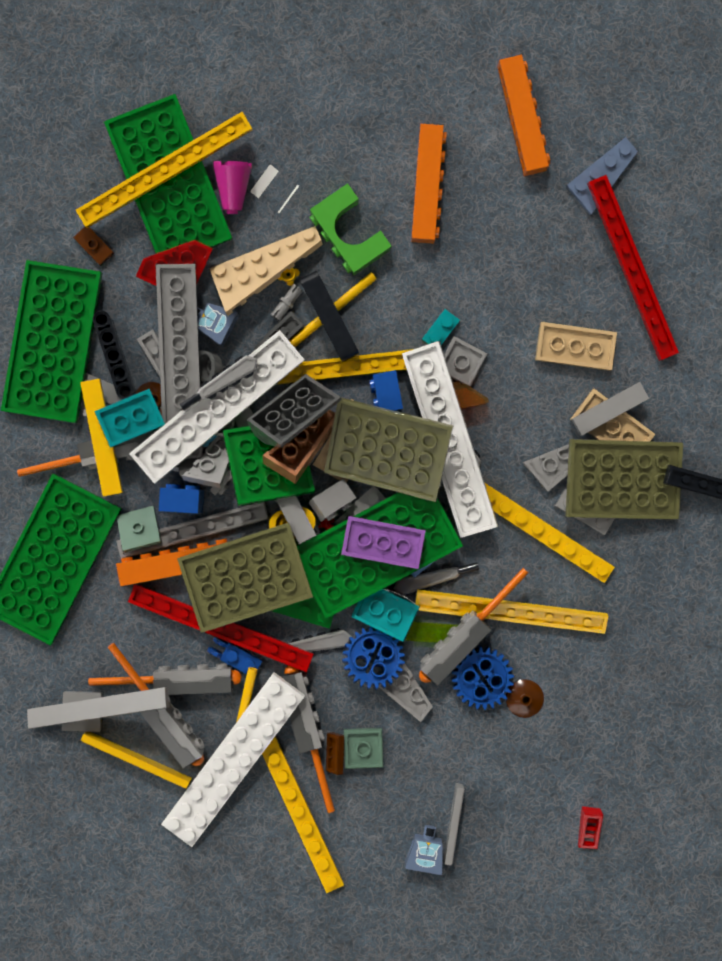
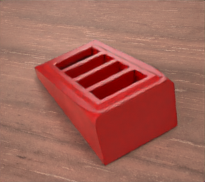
(590, 815)

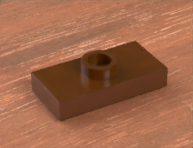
(93, 245)
(335, 753)

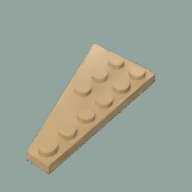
(256, 270)

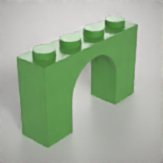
(354, 256)

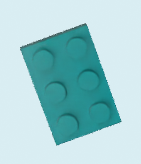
(129, 418)
(387, 613)

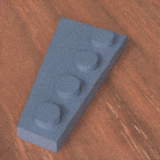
(610, 164)

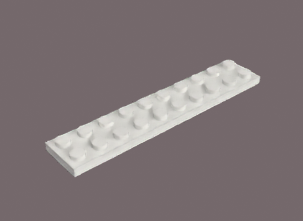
(208, 416)
(461, 471)
(233, 759)

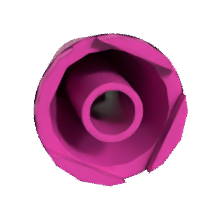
(232, 183)

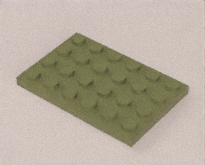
(388, 449)
(622, 479)
(245, 577)

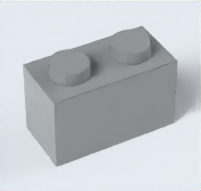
(332, 500)

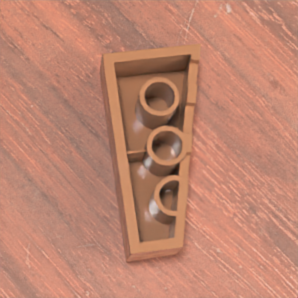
(299, 452)

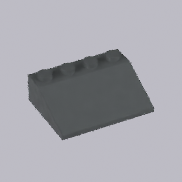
(292, 411)

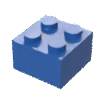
(386, 390)
(181, 500)

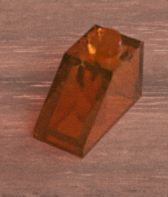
(468, 396)

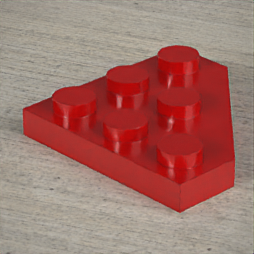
(187, 253)

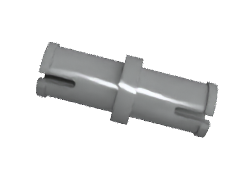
(286, 303)

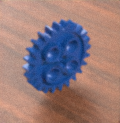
(358, 651)
(496, 668)

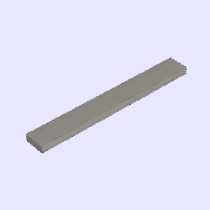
(289, 506)
(204, 527)
(98, 708)

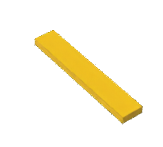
(104, 455)
(136, 759)

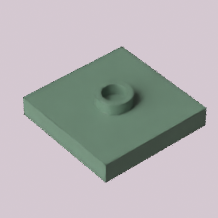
(138, 529)
(363, 748)

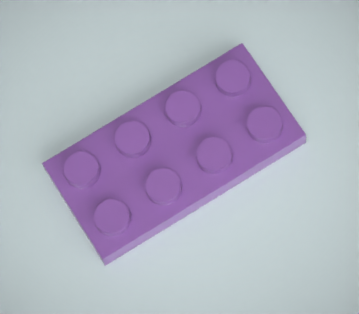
(383, 542)

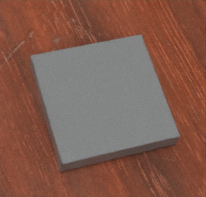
(463, 361)
(89, 725)

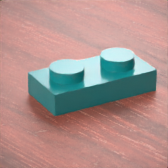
(441, 328)

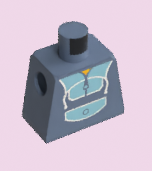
(215, 323)
(425, 852)

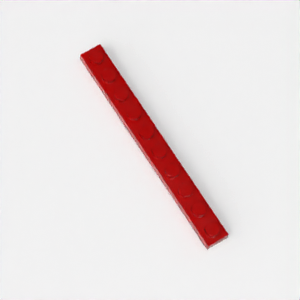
(632, 267)
(231, 632)

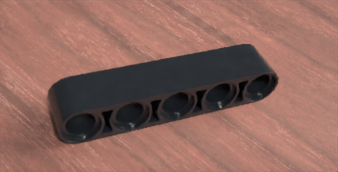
(329, 316)
(111, 348)

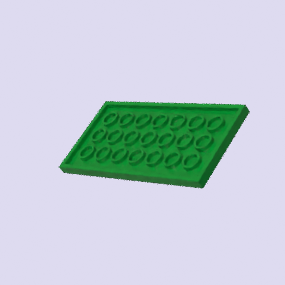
(185, 204)
(51, 341)
(54, 557)
(345, 580)

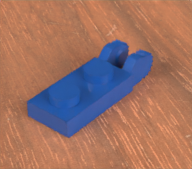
(235, 656)

